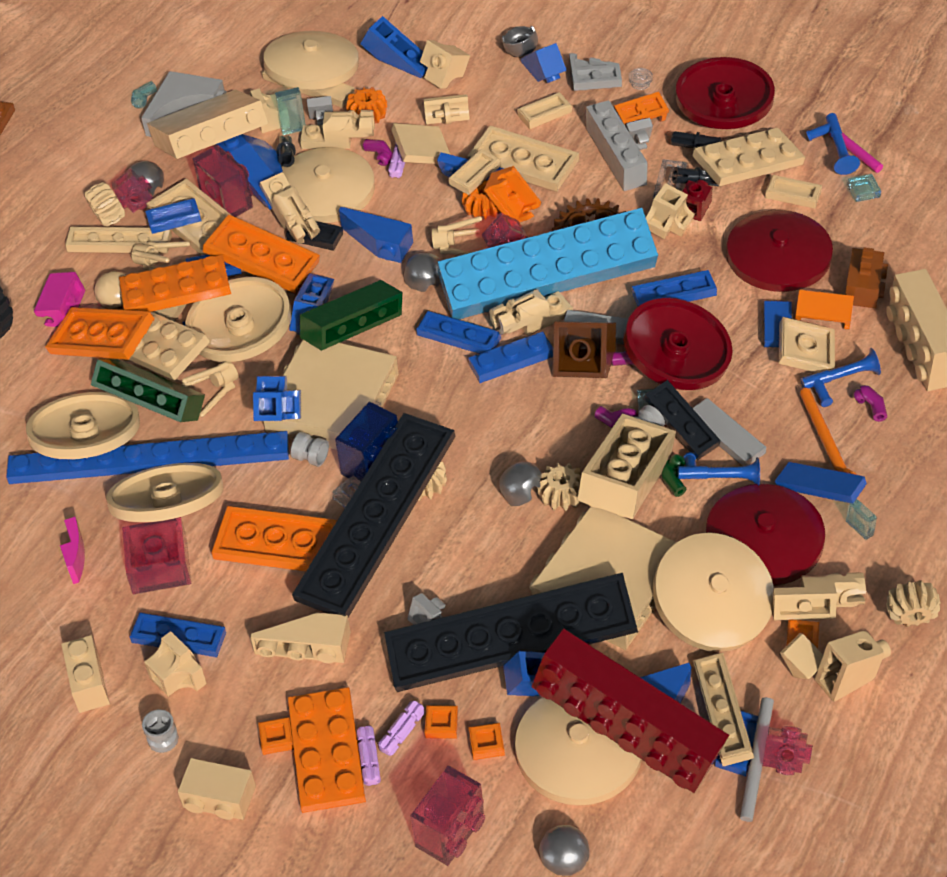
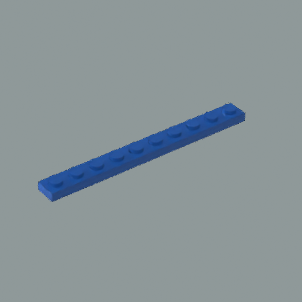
(139, 457)

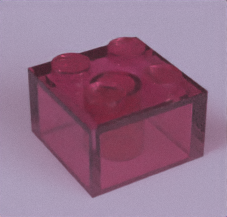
(224, 180)
(156, 555)
(448, 816)

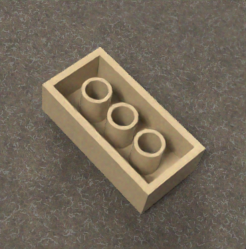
(921, 325)
(626, 466)

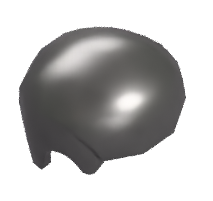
(520, 41)
(151, 172)
(422, 271)
(518, 482)
(564, 850)

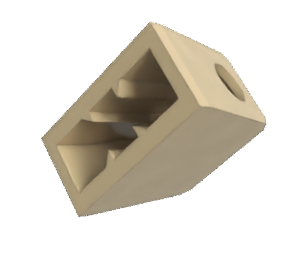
(850, 663)

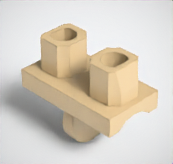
(446, 109)

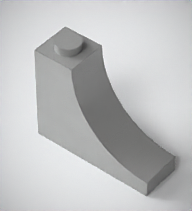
(180, 92)

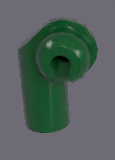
(670, 475)

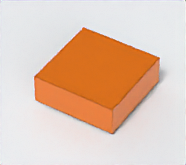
(808, 628)
(441, 722)
(276, 736)
(486, 741)

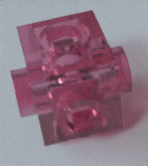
(132, 190)
(502, 231)
(776, 748)

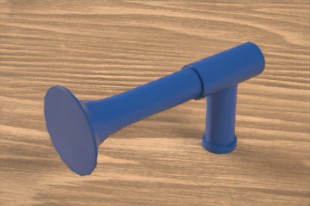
(846, 163)
(817, 380)
(692, 471)

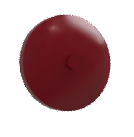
(725, 93)
(779, 250)
(678, 343)
(775, 525)

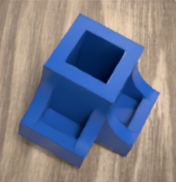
(274, 401)

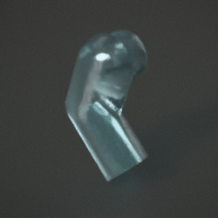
(140, 95)

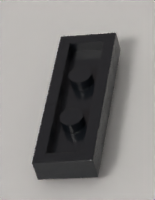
(683, 419)

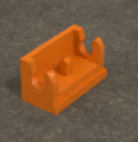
(642, 108)
(512, 194)
(825, 307)

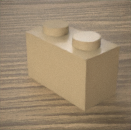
(85, 674)
(216, 789)

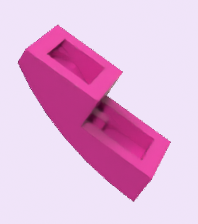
(74, 551)

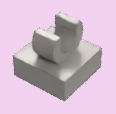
(318, 106)
(640, 132)
(424, 609)

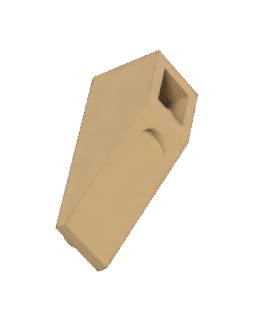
(310, 637)

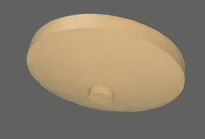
(311, 60)
(331, 180)
(242, 322)
(82, 425)
(165, 492)
(713, 592)
(570, 759)

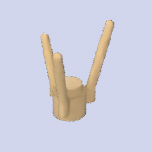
(445, 236)
(148, 254)
(221, 375)

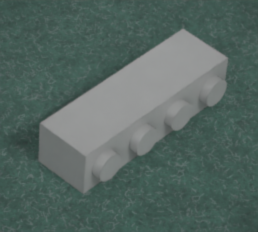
(616, 145)

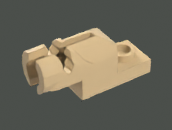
(338, 129)
(289, 207)
(529, 312)
(819, 596)

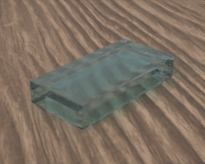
(290, 110)

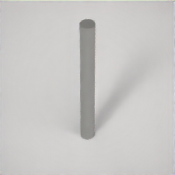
(755, 765)

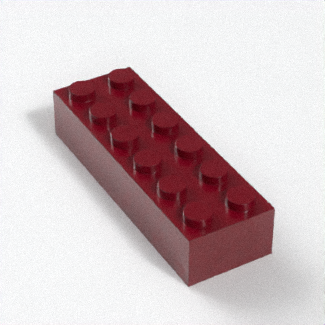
(629, 711)

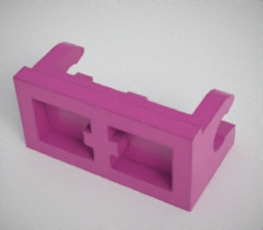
(58, 296)

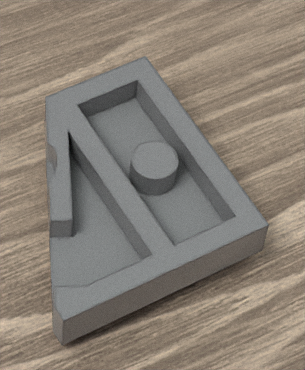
(594, 73)

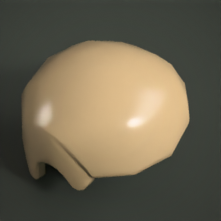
(108, 290)

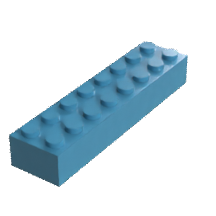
(548, 263)

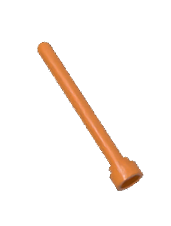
(823, 431)

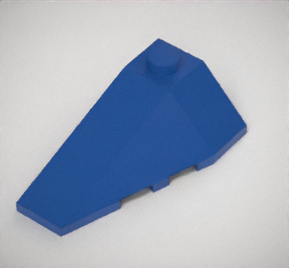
(257, 157)

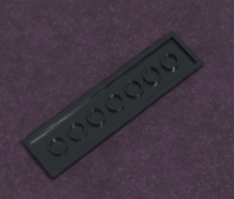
(374, 516)
(495, 633)

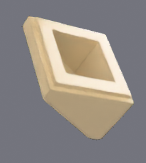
(802, 657)

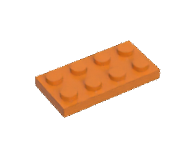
(261, 253)
(175, 285)
(100, 333)
(270, 538)
(326, 750)

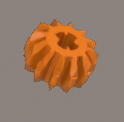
(368, 100)
(479, 203)

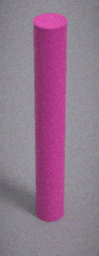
(864, 156)

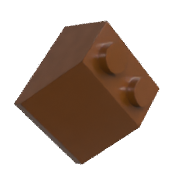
(583, 349)

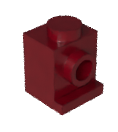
(698, 194)

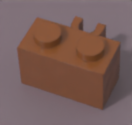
(865, 275)

